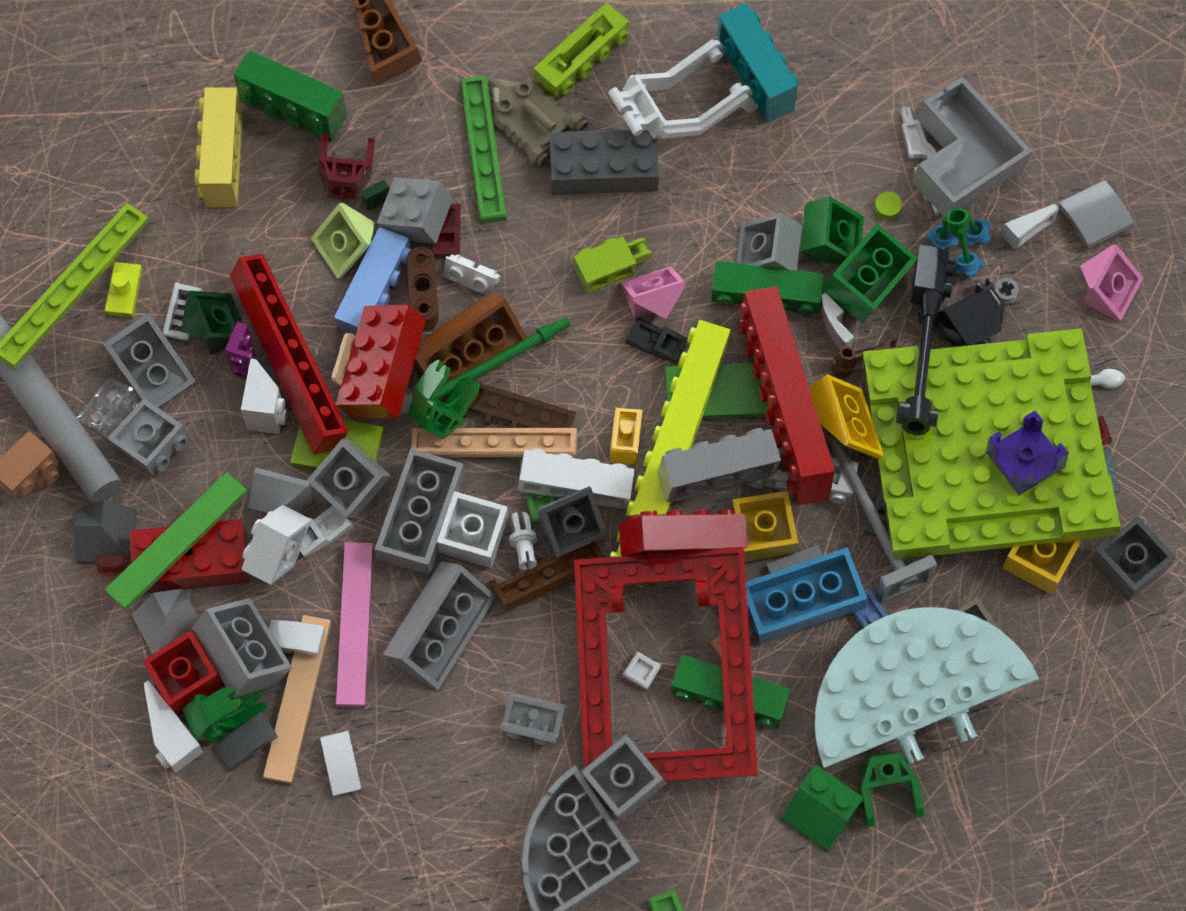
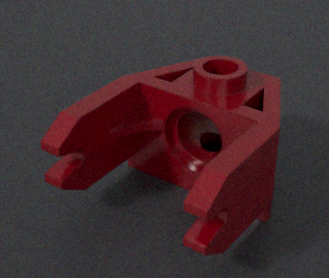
(358, 171)

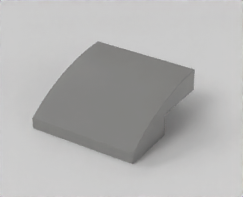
(1096, 214)

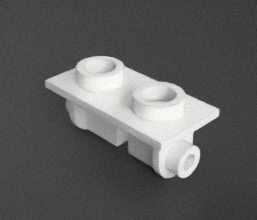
(463, 272)

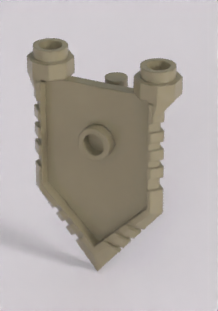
(529, 116)

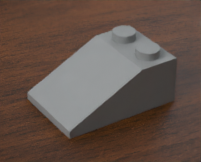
(148, 361)

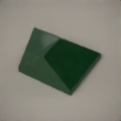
(210, 318)

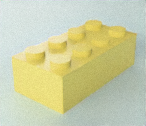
(219, 147)

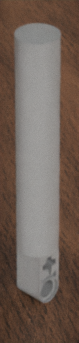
(60, 427)

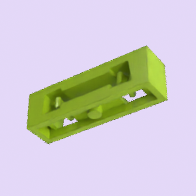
(610, 29)

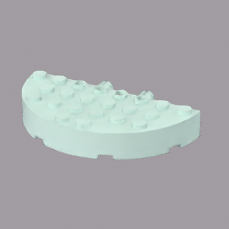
(910, 675)

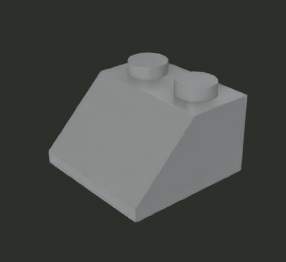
(770, 242)

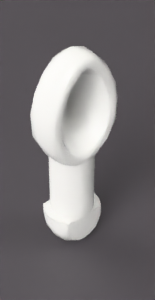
(1108, 379)

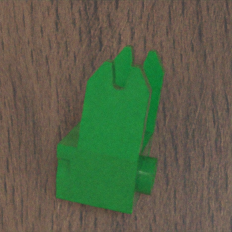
(434, 414)
(218, 715)
(873, 776)

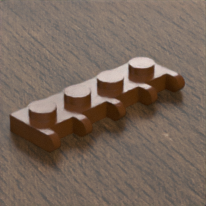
(520, 409)
(542, 578)

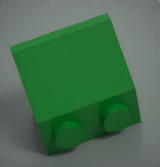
(830, 230)
(822, 808)

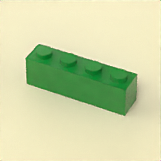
(797, 289)
(704, 684)

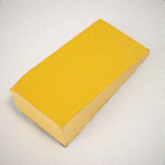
(625, 436)

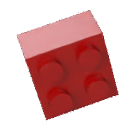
(183, 672)

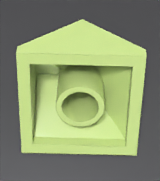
(343, 238)

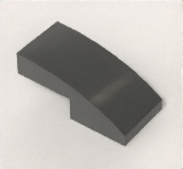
(245, 741)

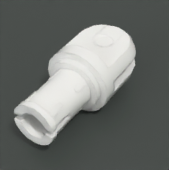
(523, 540)

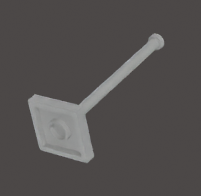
(904, 577)

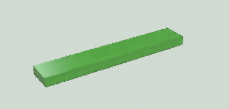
(483, 149)
(176, 541)

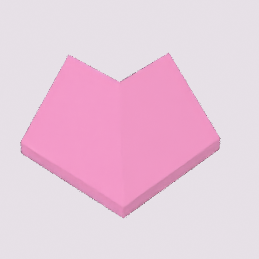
(1110, 282)
(653, 292)

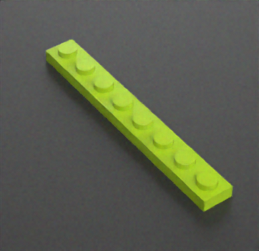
(71, 285)

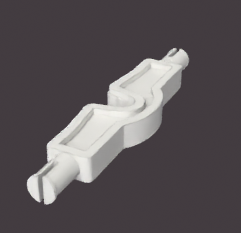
(915, 141)

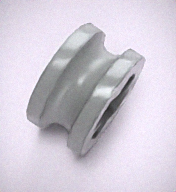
(1008, 283)

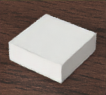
(642, 671)

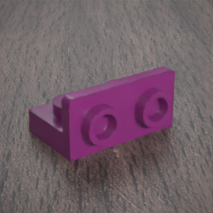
(240, 350)

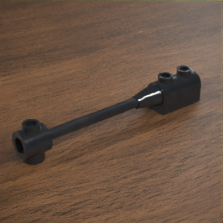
(929, 290)

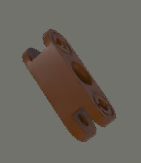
(423, 273)

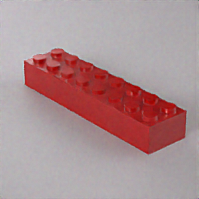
(786, 396)

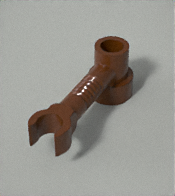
(846, 358)

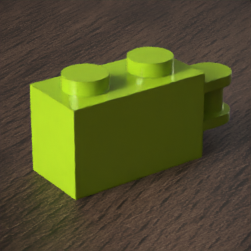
(609, 262)

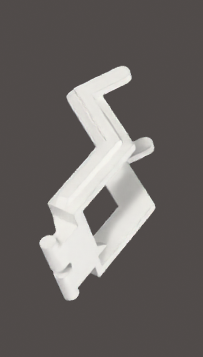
(643, 113)

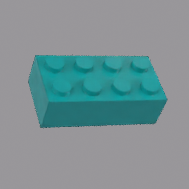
(757, 62)

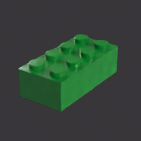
(290, 95)

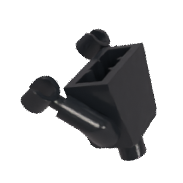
(972, 318)

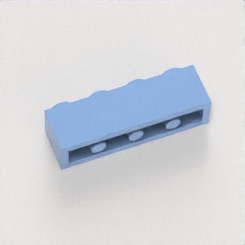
(373, 278)

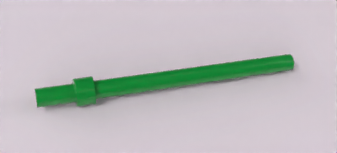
(543, 335)

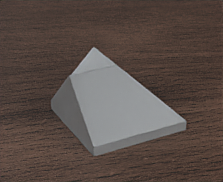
(275, 489)
(165, 618)

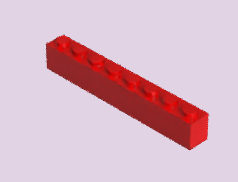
(288, 353)

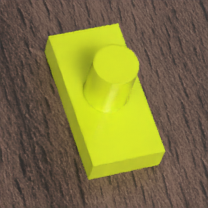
(123, 290)

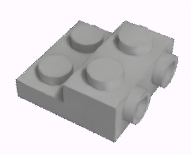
(149, 437)

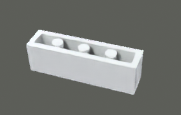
(565, 475)

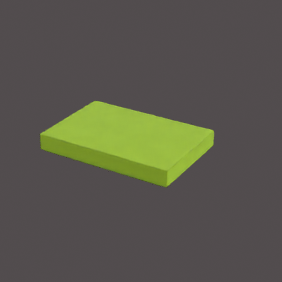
(363, 434)

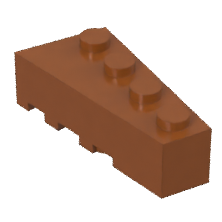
(385, 39)

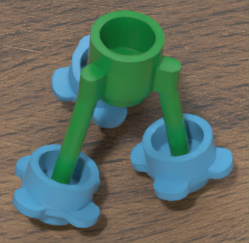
(958, 223)

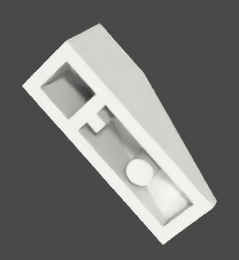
(170, 736)

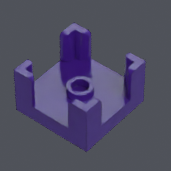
(1026, 455)

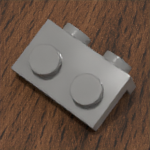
(533, 718)

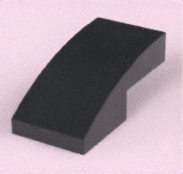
(656, 341)

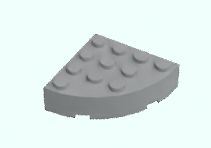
(572, 848)

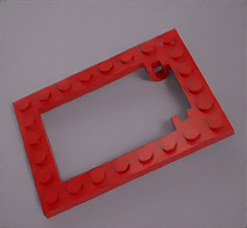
(600, 592)

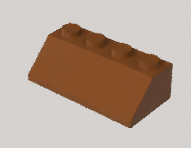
(471, 337)

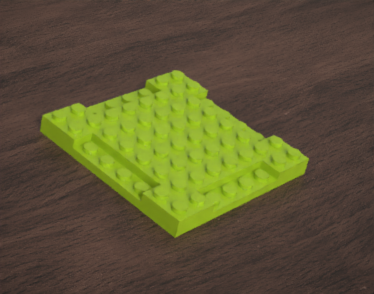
(944, 487)

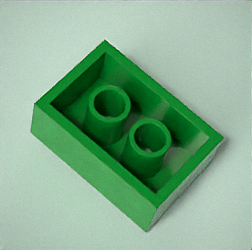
(869, 273)

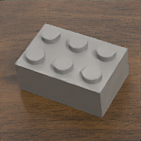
(241, 647)

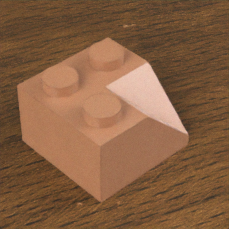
(28, 467)

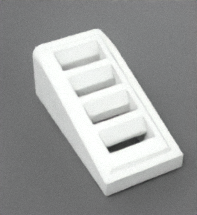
(1025, 227)
(179, 289)

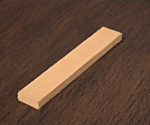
(496, 442)
(295, 710)

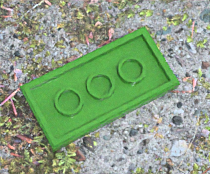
(732, 395)

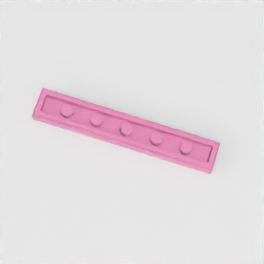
(354, 625)

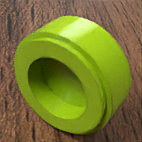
(888, 205)

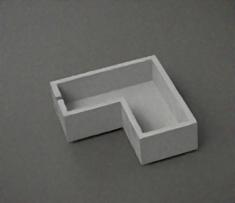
(976, 148)

